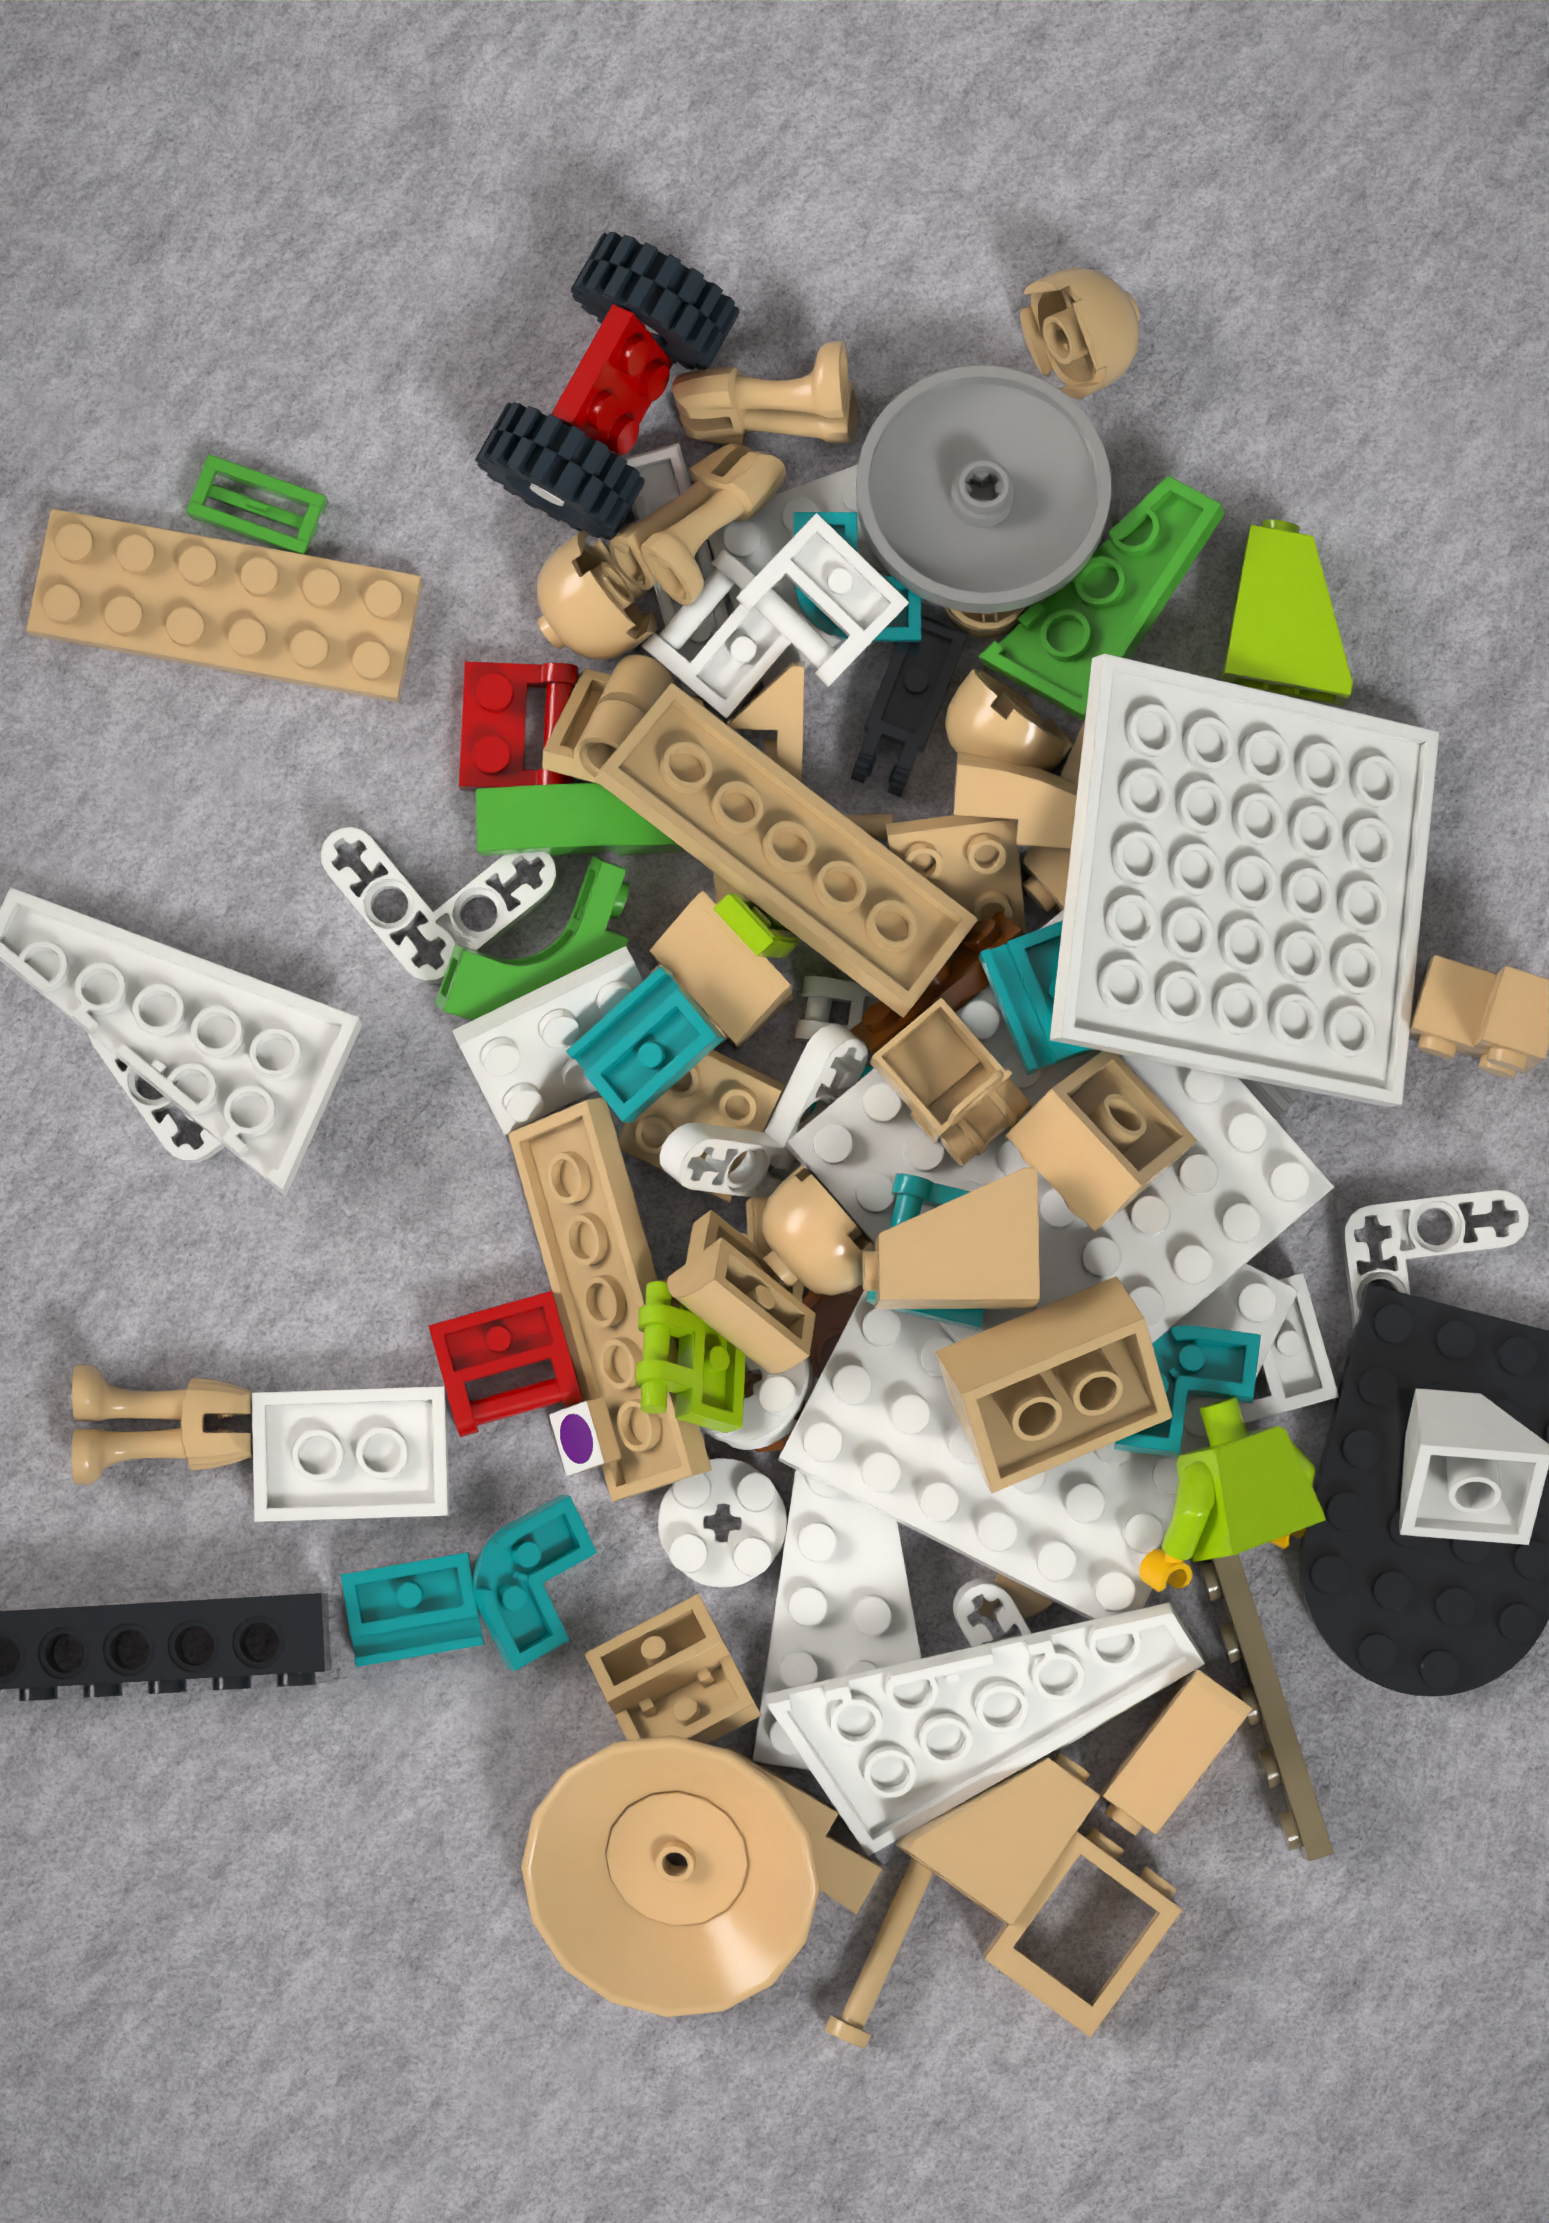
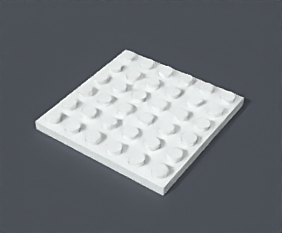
(1244, 883)
(1165, 1247)
(1072, 1533)

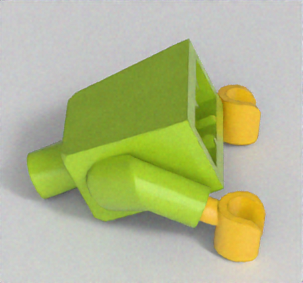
(1233, 1496)

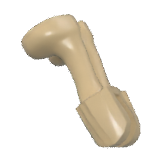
(724, 404)
(663, 546)
(98, 1400)

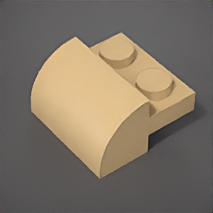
(742, 1296)
(673, 1677)

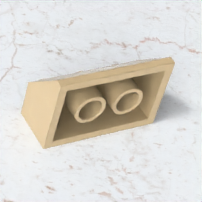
(1055, 1383)

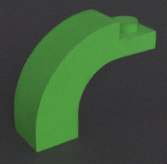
(482, 982)

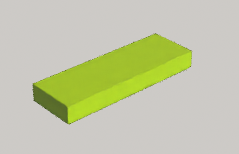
(756, 927)

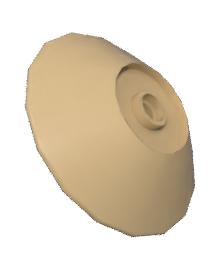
(657, 1930)

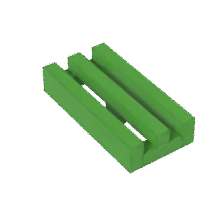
(206, 489)

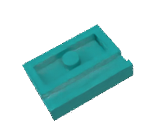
(1024, 987)
(645, 1044)
(412, 1609)

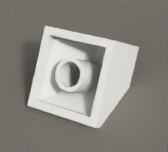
(1469, 1470)

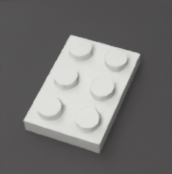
(523, 1045)
(350, 1454)

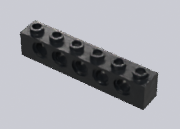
(297, 1619)

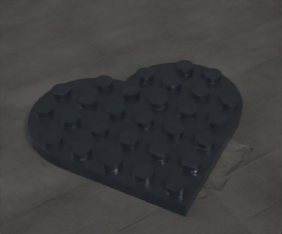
(1415, 1607)

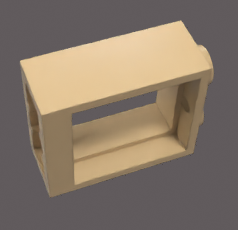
(1050, 1989)

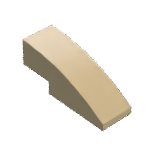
(1007, 790)
(840, 1869)

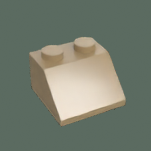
(721, 972)
(1100, 1138)

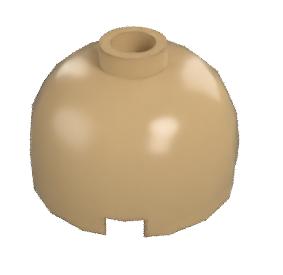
(1081, 329)
(590, 602)
(998, 724)
(812, 1237)

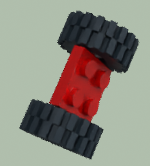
(649, 319)

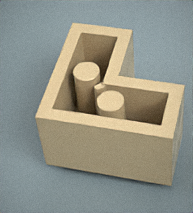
(1482, 1015)

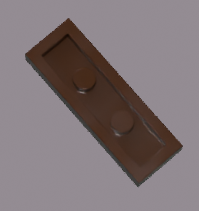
(955, 983)

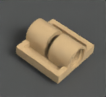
(603, 714)
(966, 859)
(711, 1093)

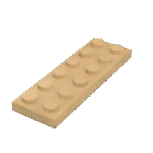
(224, 605)
(786, 849)
(599, 1282)

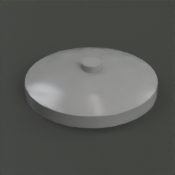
(983, 489)

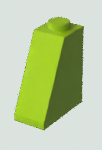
(1284, 620)

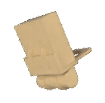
(951, 1082)

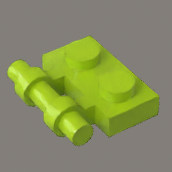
(708, 1369)

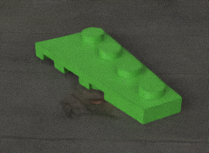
(1110, 599)

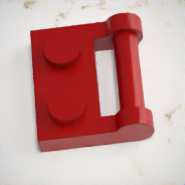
(497, 721)
(497, 1343)

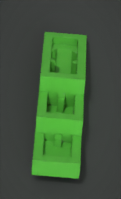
(563, 822)

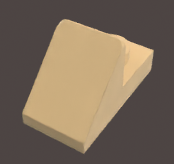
(779, 708)

